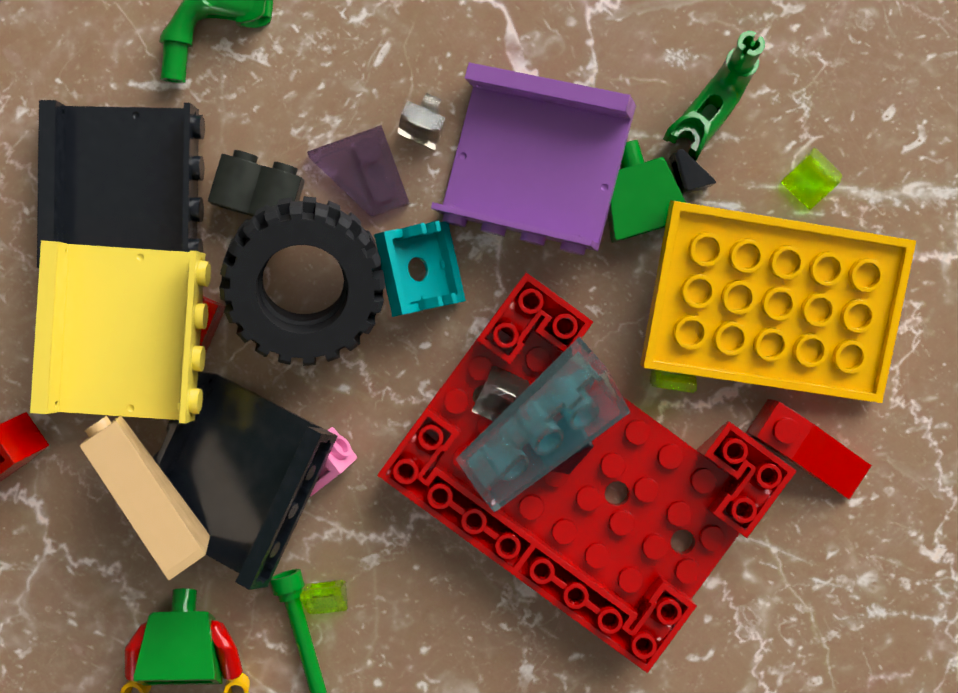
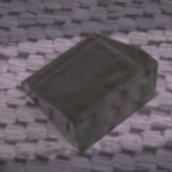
(498, 393)

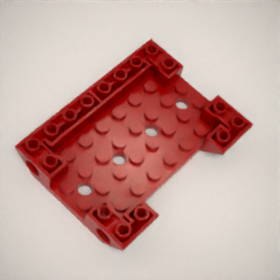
(561, 536)

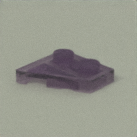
(364, 170)

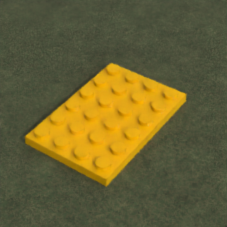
(776, 302)

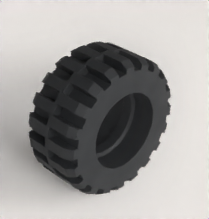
(293, 333)

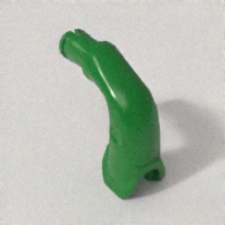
(179, 31)
(719, 96)

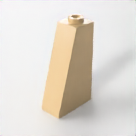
(145, 496)

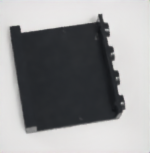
(120, 176)
(244, 474)

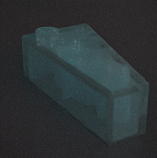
(544, 426)

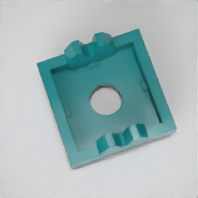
(435, 248)

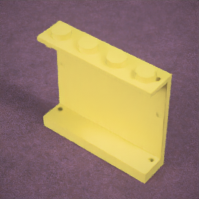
(119, 331)

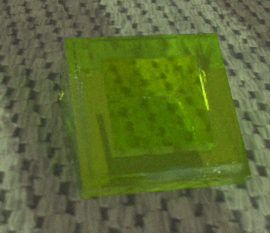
(812, 178)
(673, 381)
(325, 597)

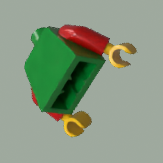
(182, 649)

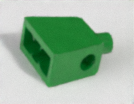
(641, 195)

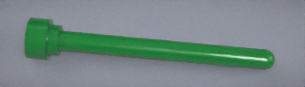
(288, 587)

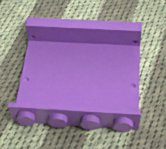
(537, 158)

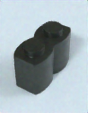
(247, 186)

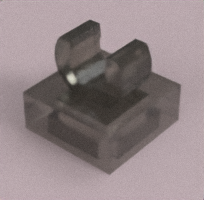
(422, 122)

